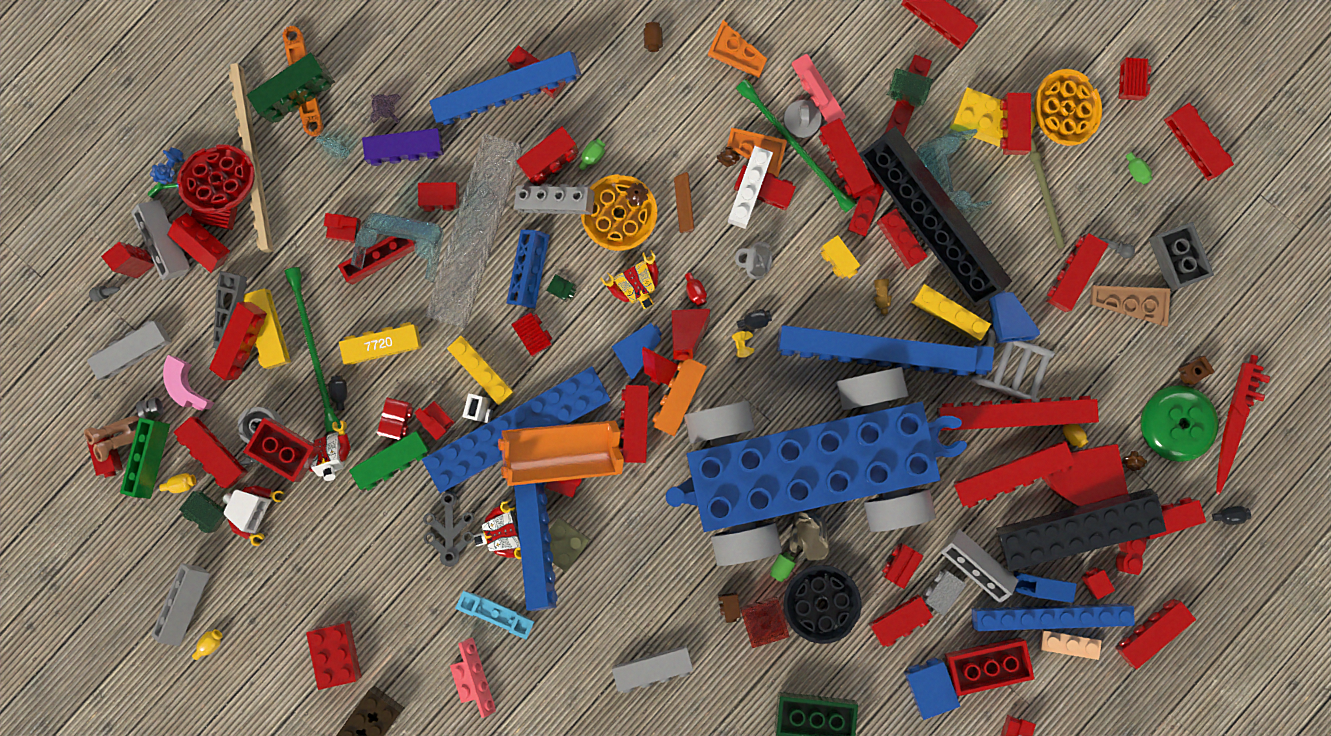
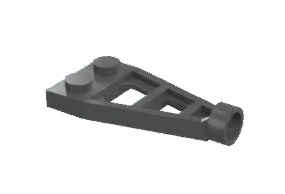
(232, 284)

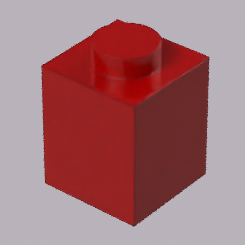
(1097, 582)

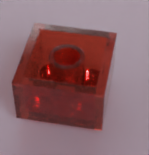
(764, 622)

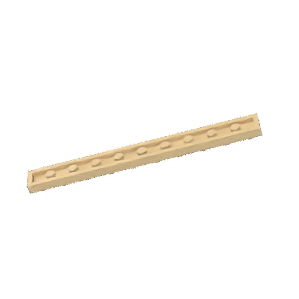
(246, 132)

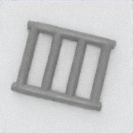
(1013, 391)

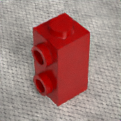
(108, 467)

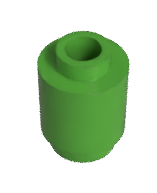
(782, 566)

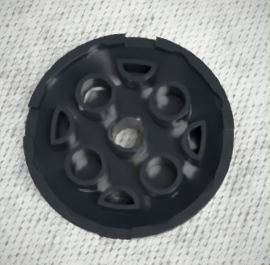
(841, 608)

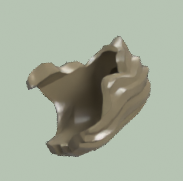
(811, 535)

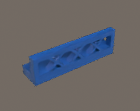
(531, 268)

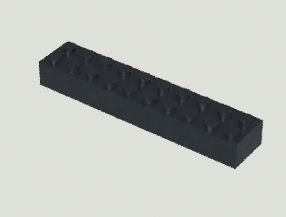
(935, 217)

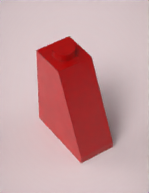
(688, 331)

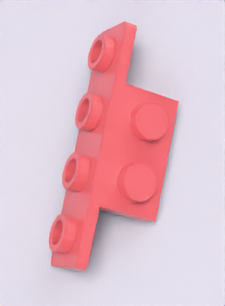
(817, 89)
(471, 678)

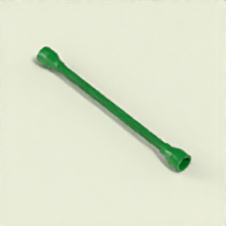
(844, 200)
(294, 278)

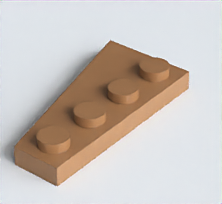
(1137, 302)

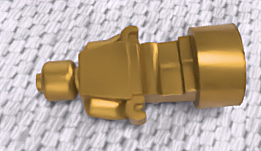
(882, 299)

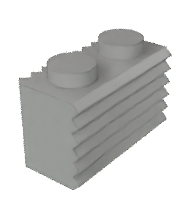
(943, 591)

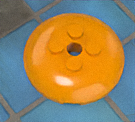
(1067, 107)
(622, 232)

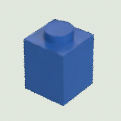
(984, 360)

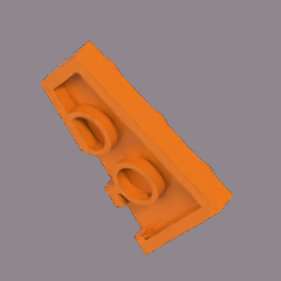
(735, 51)
(744, 142)

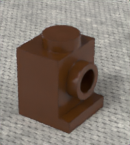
(1188, 374)
(729, 607)

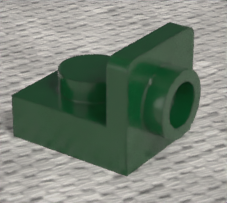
(561, 288)

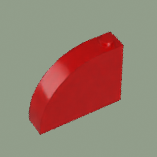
(1093, 478)

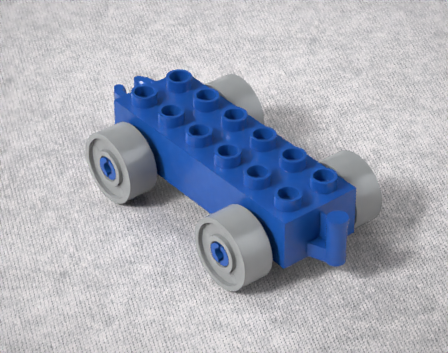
(813, 467)

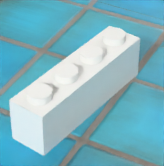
(750, 187)

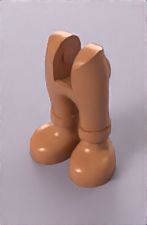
(102, 448)

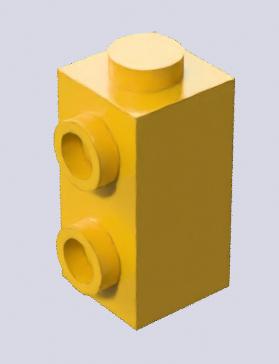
(840, 257)

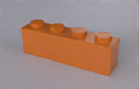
(679, 397)

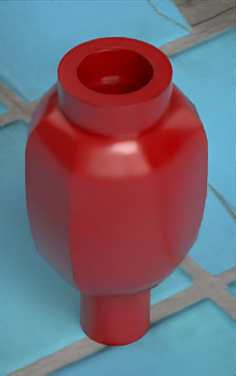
(695, 290)

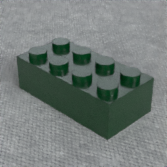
(291, 88)
(814, 715)

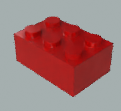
(548, 156)
(281, 450)
(333, 655)

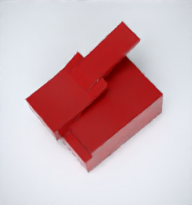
(341, 227)
(435, 419)
(565, 487)
(1017, 727)

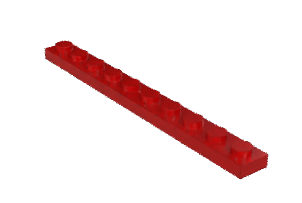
(900, 118)

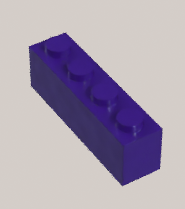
(402, 146)

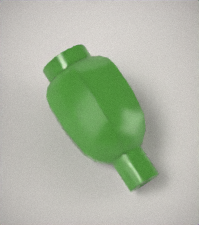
(592, 153)
(1139, 169)

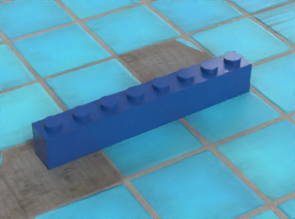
(506, 88)
(535, 547)
(1053, 617)

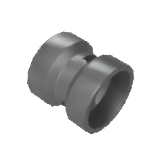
(149, 408)

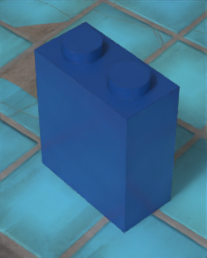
(931, 688)

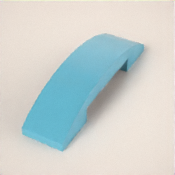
(495, 613)

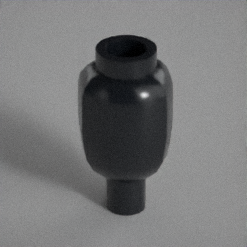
(755, 319)
(338, 391)
(1233, 515)

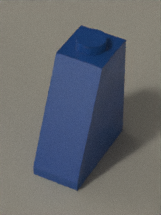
(1010, 319)
(630, 349)
(1045, 587)

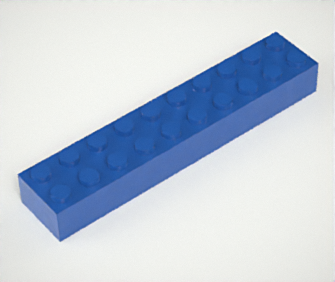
(878, 350)
(480, 447)

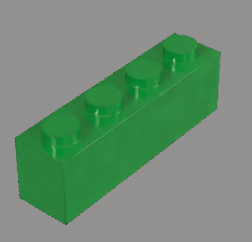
(145, 458)
(389, 461)

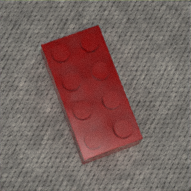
(989, 666)

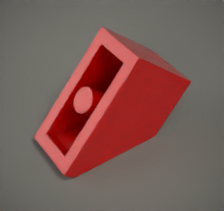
(658, 367)

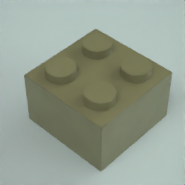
(566, 543)

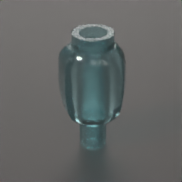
(334, 147)

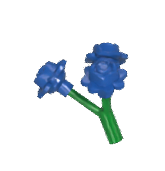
(163, 173)

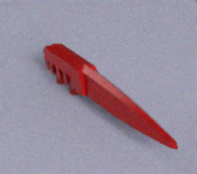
(1237, 415)

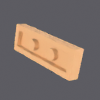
(1070, 644)

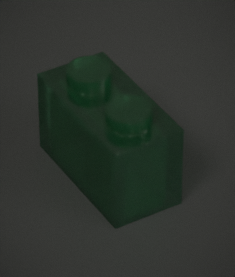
(909, 87)
(203, 511)

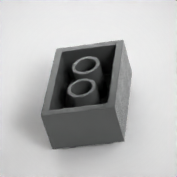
(1181, 256)

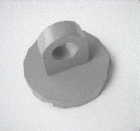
(802, 119)
(757, 261)

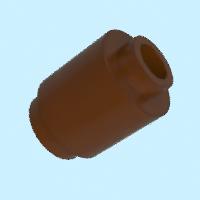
(653, 36)

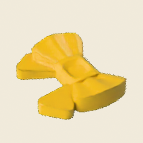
(739, 338)

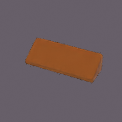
(684, 203)

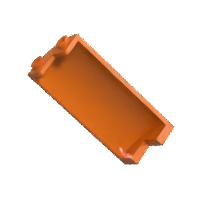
(560, 452)

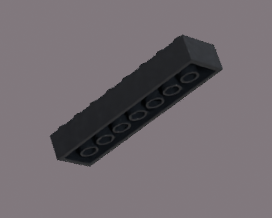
(1081, 529)

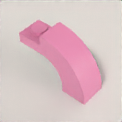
(176, 382)

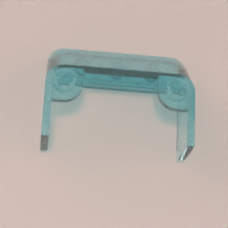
(935, 159)
(426, 234)

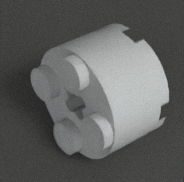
(250, 420)

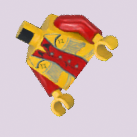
(636, 282)

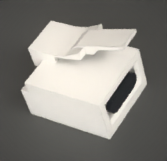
(478, 408)

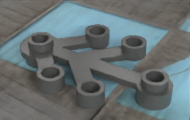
(448, 531)

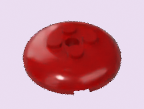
(201, 178)

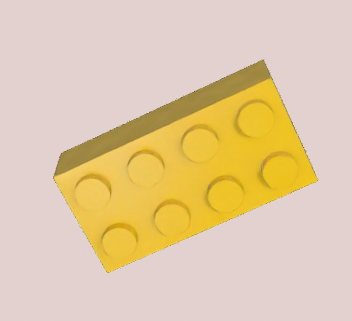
(981, 113)

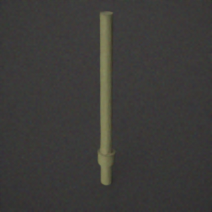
(1036, 158)

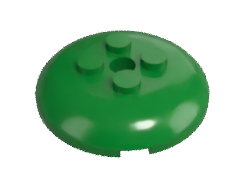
(1162, 428)

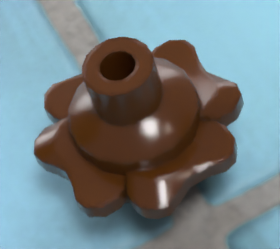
(728, 158)
(636, 194)
(1134, 461)

